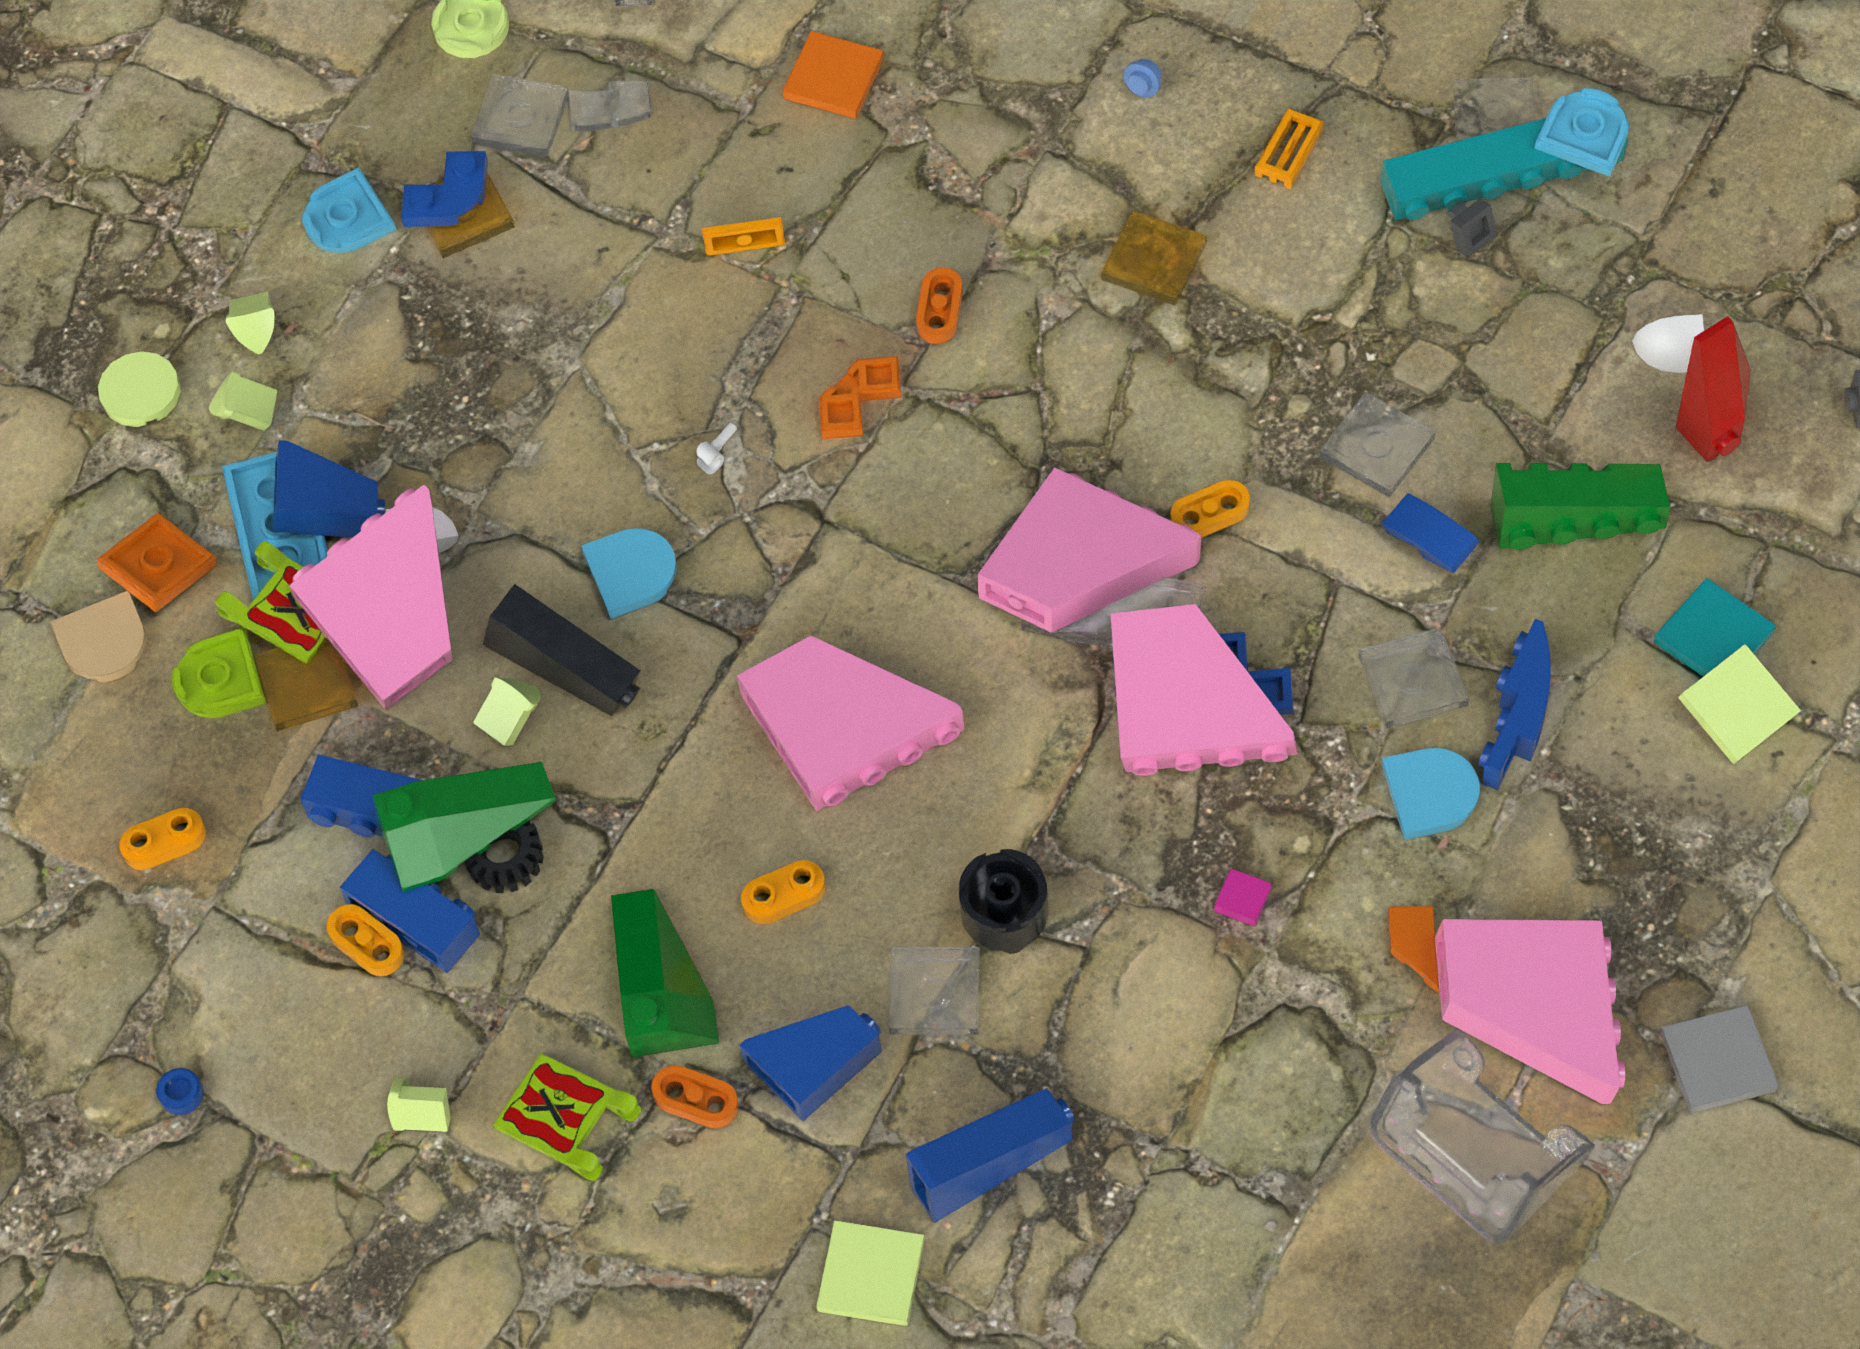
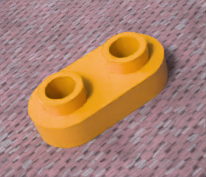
(1207, 508)
(162, 839)
(785, 893)
(367, 942)

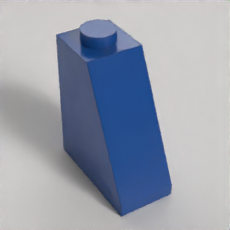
(320, 495)
(813, 1056)

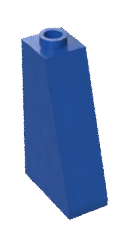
(987, 1152)

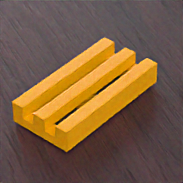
(1277, 172)

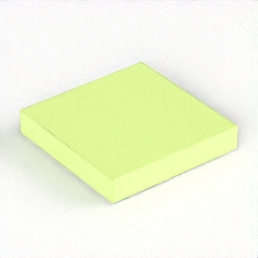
(1739, 704)
(870, 1273)

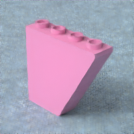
(1081, 552)
(384, 599)
(1188, 696)
(843, 718)
(1535, 996)

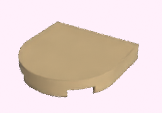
(102, 638)

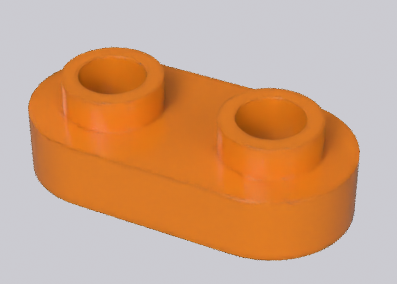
(939, 308)
(698, 1095)

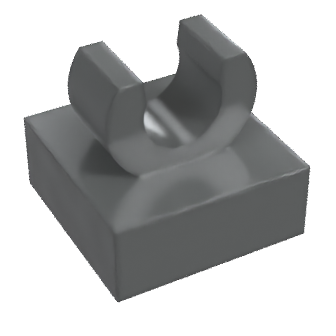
(1472, 226)

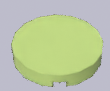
(470, 26)
(139, 388)

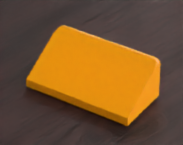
(743, 236)

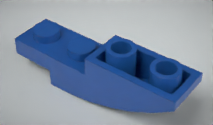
(1523, 705)

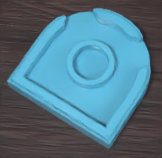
(1585, 130)
(346, 214)
(631, 569)
(1431, 790)

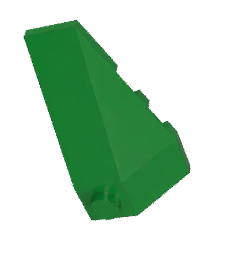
(450, 818)
(659, 985)

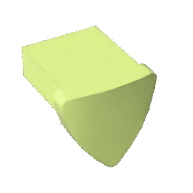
(252, 321)
(244, 401)
(507, 709)
(417, 1107)

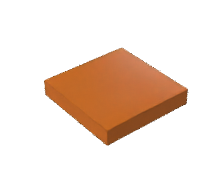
(833, 74)
(156, 562)

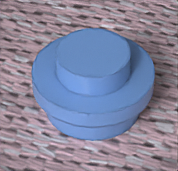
(1143, 77)

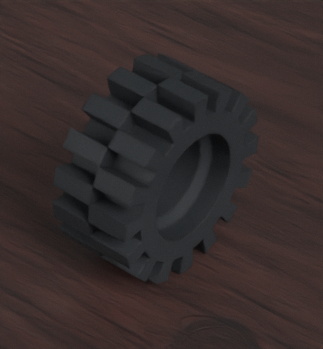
(515, 869)

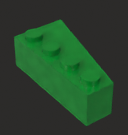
(1576, 503)

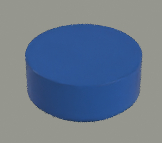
(179, 1091)

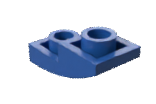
(1431, 532)

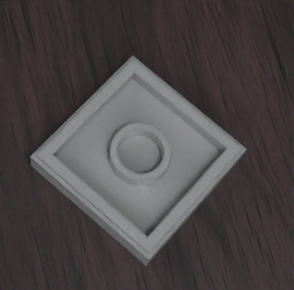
(1719, 1059)

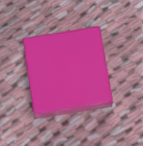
(1243, 897)

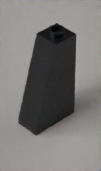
(560, 652)

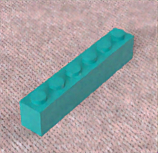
(1471, 170)

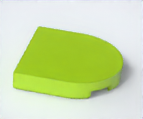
(218, 676)

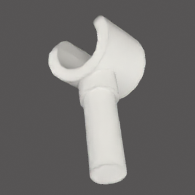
(708, 453)

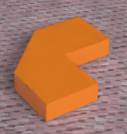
(864, 381)
(1414, 940)

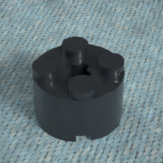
(984, 903)

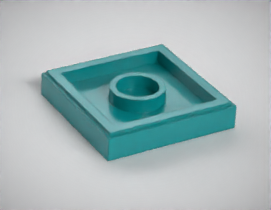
(1712, 628)

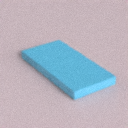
(252, 503)

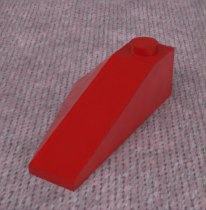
(1715, 391)

